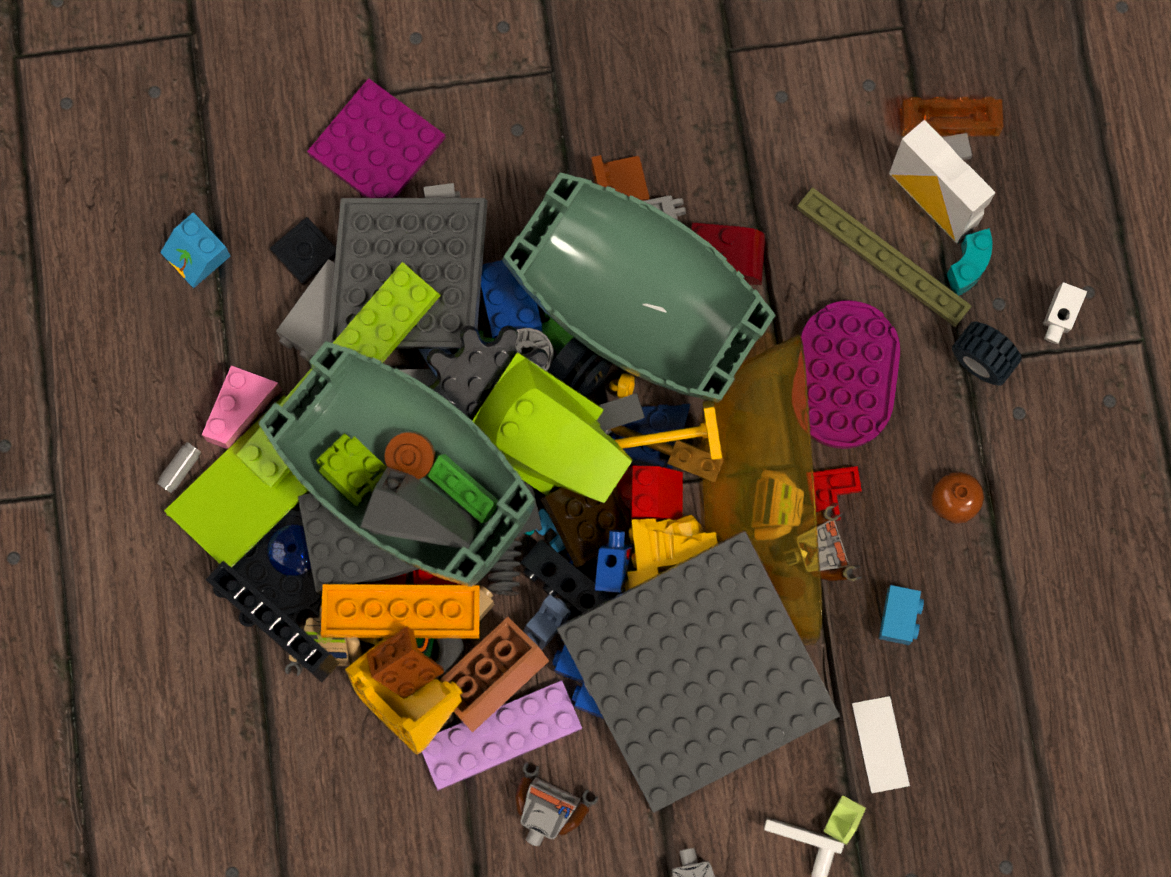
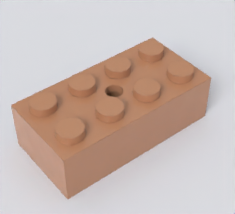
(494, 672)

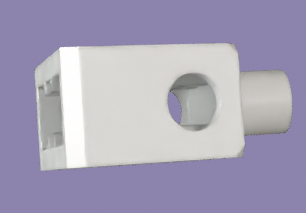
(1067, 302)

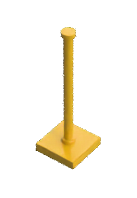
(707, 430)

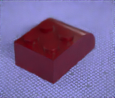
(739, 245)

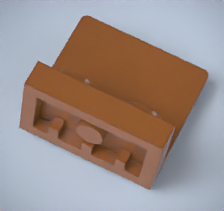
(622, 175)
(401, 665)

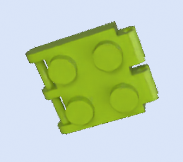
(350, 467)

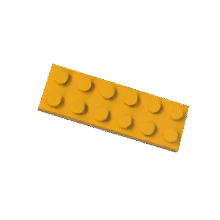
(387, 609)

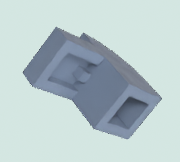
(545, 622)

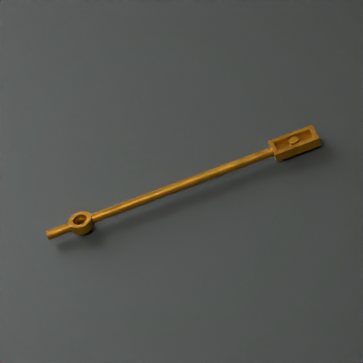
(682, 455)

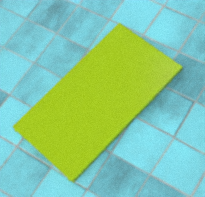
(232, 505)

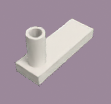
(826, 844)

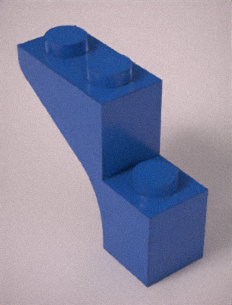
(566, 667)

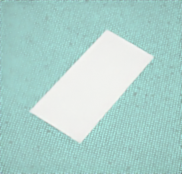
(880, 744)

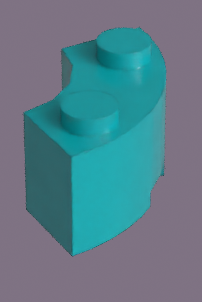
(974, 260)

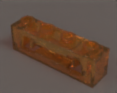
(986, 122)

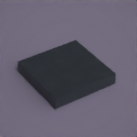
(304, 250)

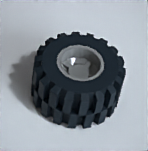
(986, 353)

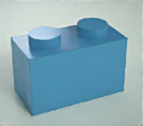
(900, 615)

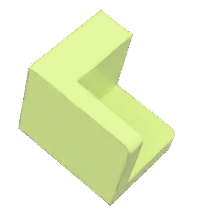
(844, 820)

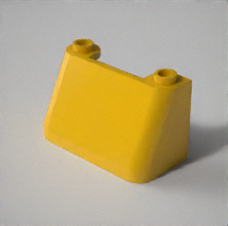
(411, 719)

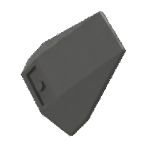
(414, 511)

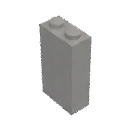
(309, 319)

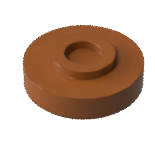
(410, 454)

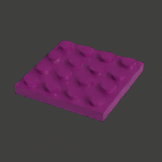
(376, 143)

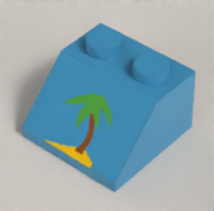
(194, 250)

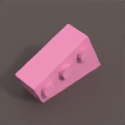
(238, 405)

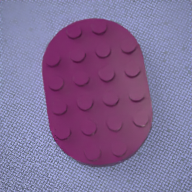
(850, 373)

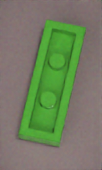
(463, 488)

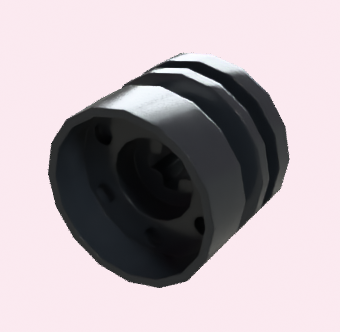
(583, 371)

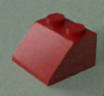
(656, 493)

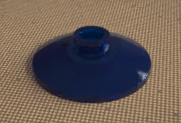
(284, 561)

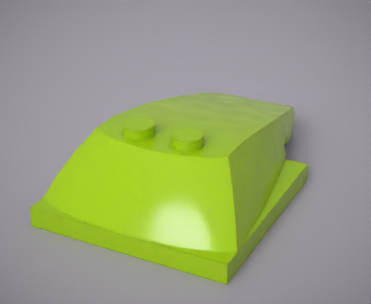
(551, 433)

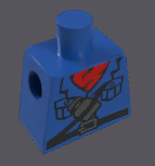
(611, 572)

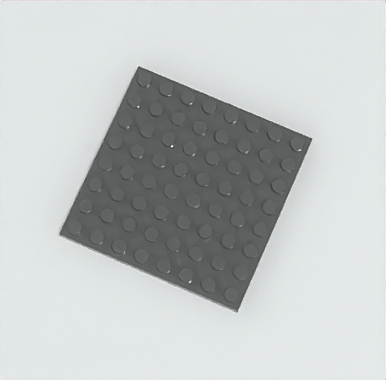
(698, 671)

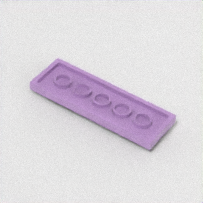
(502, 737)

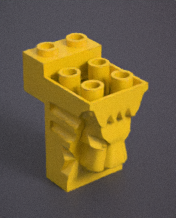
(665, 545)

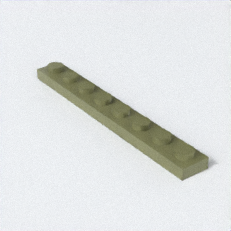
(884, 257)

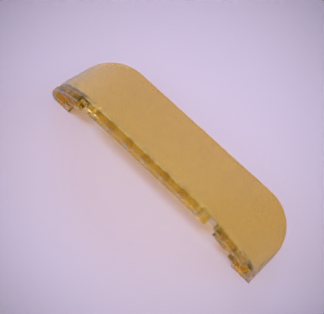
(770, 479)

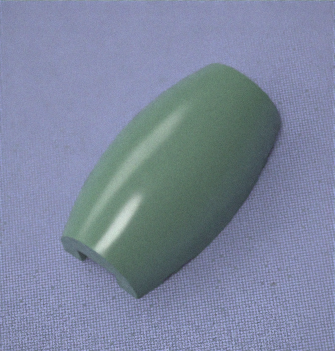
(603, 255)
(375, 404)

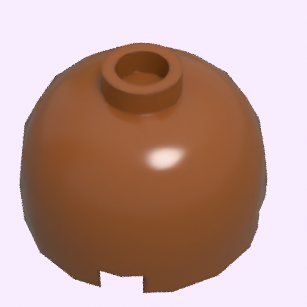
(957, 497)

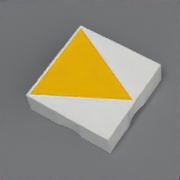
(941, 181)

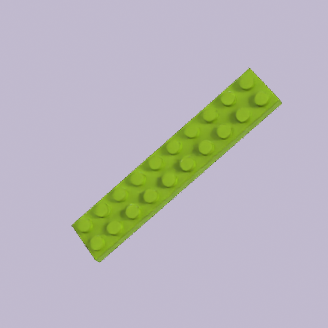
(372, 333)

